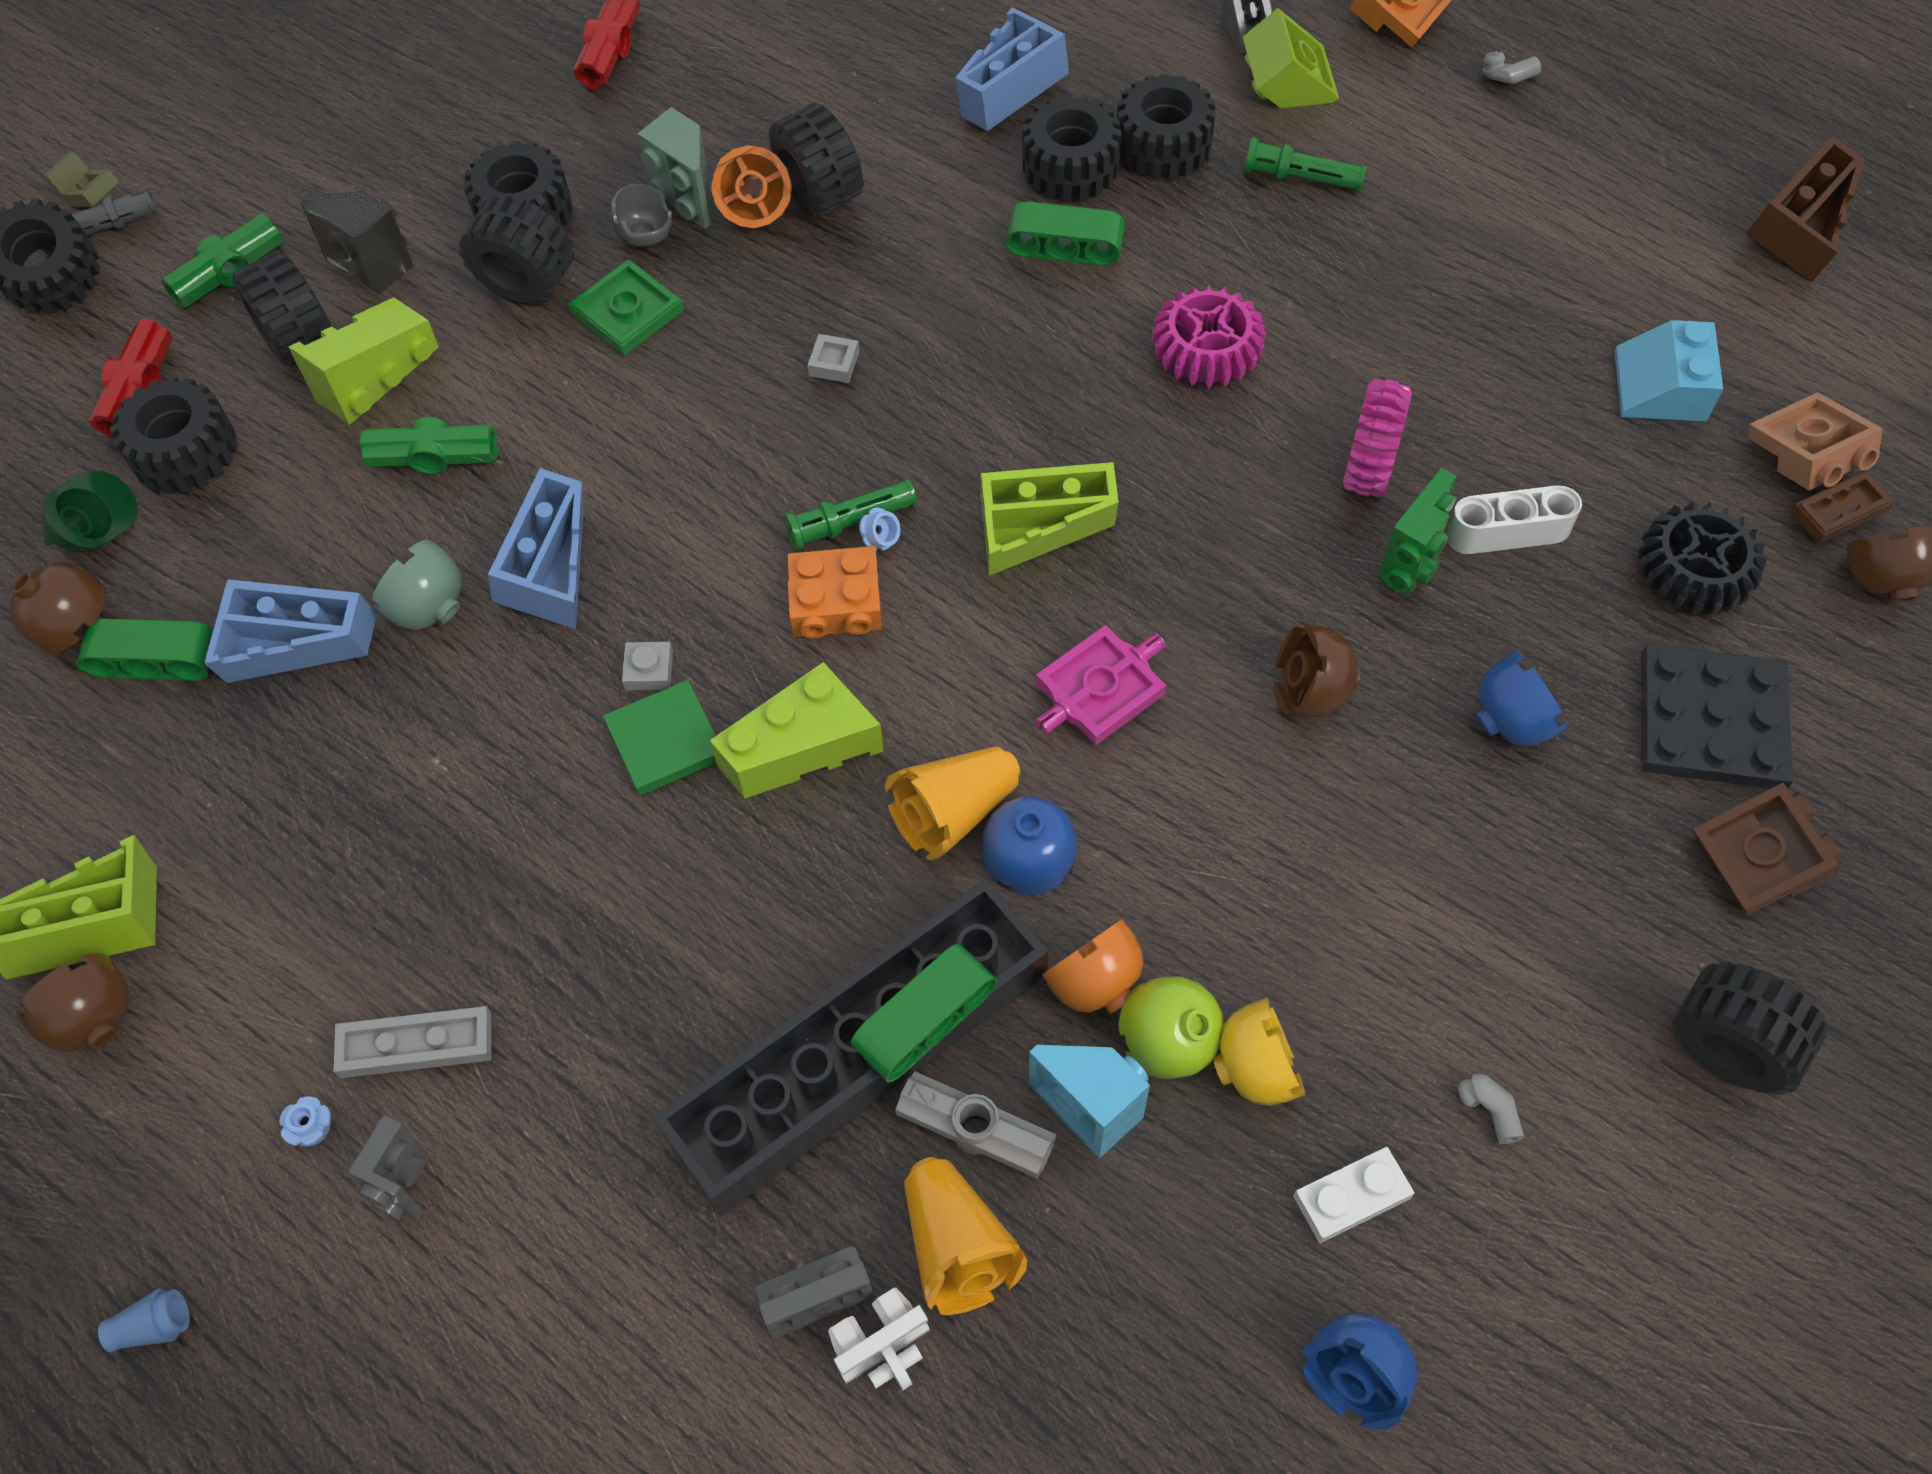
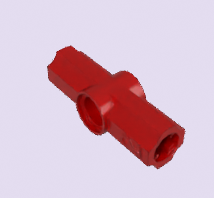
(605, 42)
(133, 369)

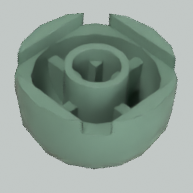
(421, 589)

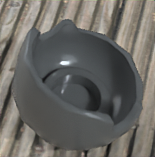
(640, 215)

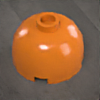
(751, 186)
(1098, 971)

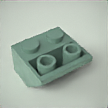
(678, 165)

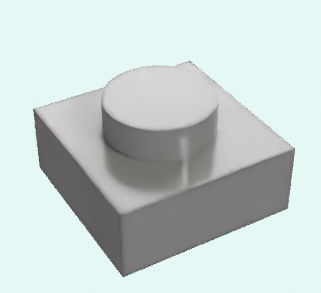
(833, 358)
(647, 665)

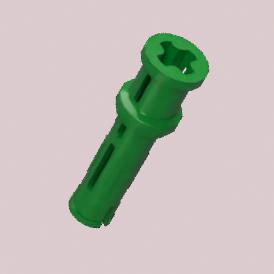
(1284, 162)
(832, 518)

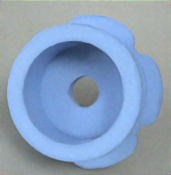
(887, 525)
(314, 1130)

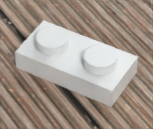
(1353, 1194)

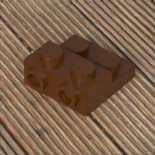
(1768, 848)

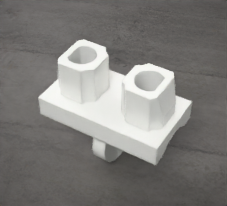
(859, 1354)

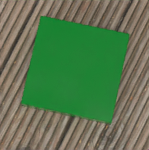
(626, 307)
(662, 737)

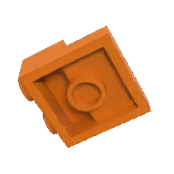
(1404, 17)
(834, 592)

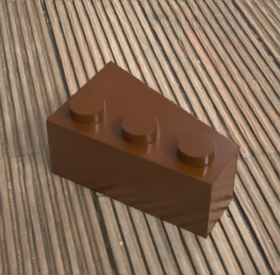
(1811, 210)

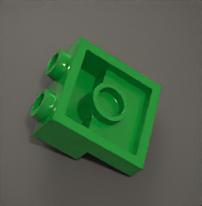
(1419, 536)

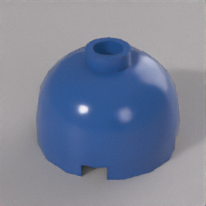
(1518, 704)
(1029, 845)
(1363, 1367)

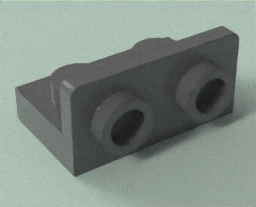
(387, 1166)
(813, 1292)

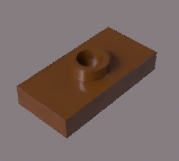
(1842, 507)

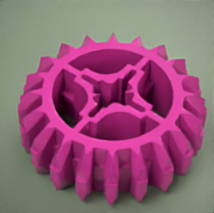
(1218, 332)
(1377, 438)

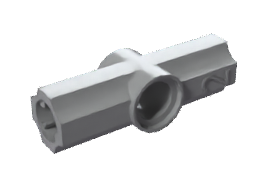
(1005, 1139)

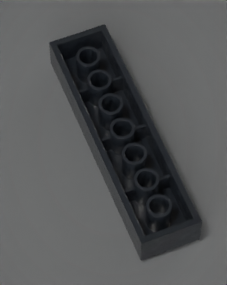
(807, 1075)

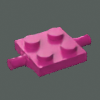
(1100, 684)

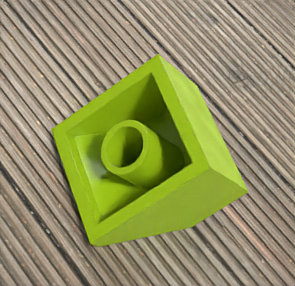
(1288, 63)

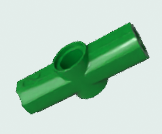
(219, 258)
(429, 445)

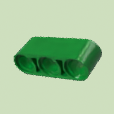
(1065, 233)
(145, 649)
(923, 1012)

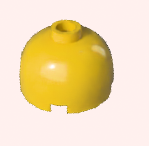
(1257, 1056)

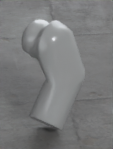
(1510, 73)
(1498, 1101)

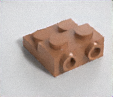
(1818, 441)

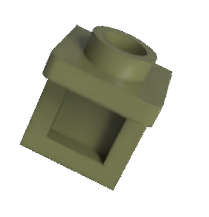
(78, 184)

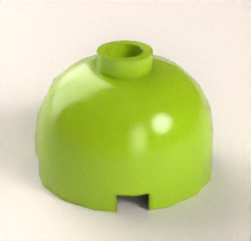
(1171, 1026)

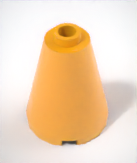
(949, 797)
(957, 1240)

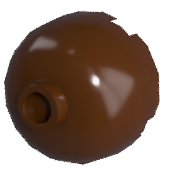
(1893, 564)
(54, 604)
(1317, 671)
(77, 1006)

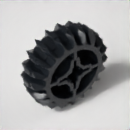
(1699, 571)

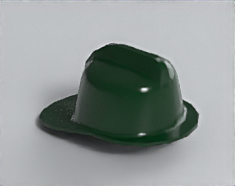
(88, 511)

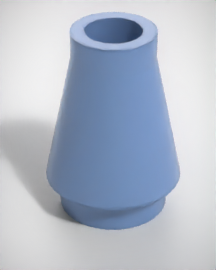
(148, 1321)

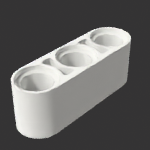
(1513, 519)

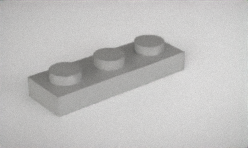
(412, 1042)

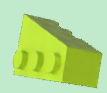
(364, 359)
(1044, 510)
(796, 732)
(93, 910)

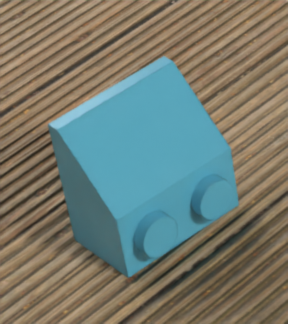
(1670, 372)
(1090, 1091)

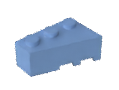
(1011, 70)
(542, 552)
(286, 629)

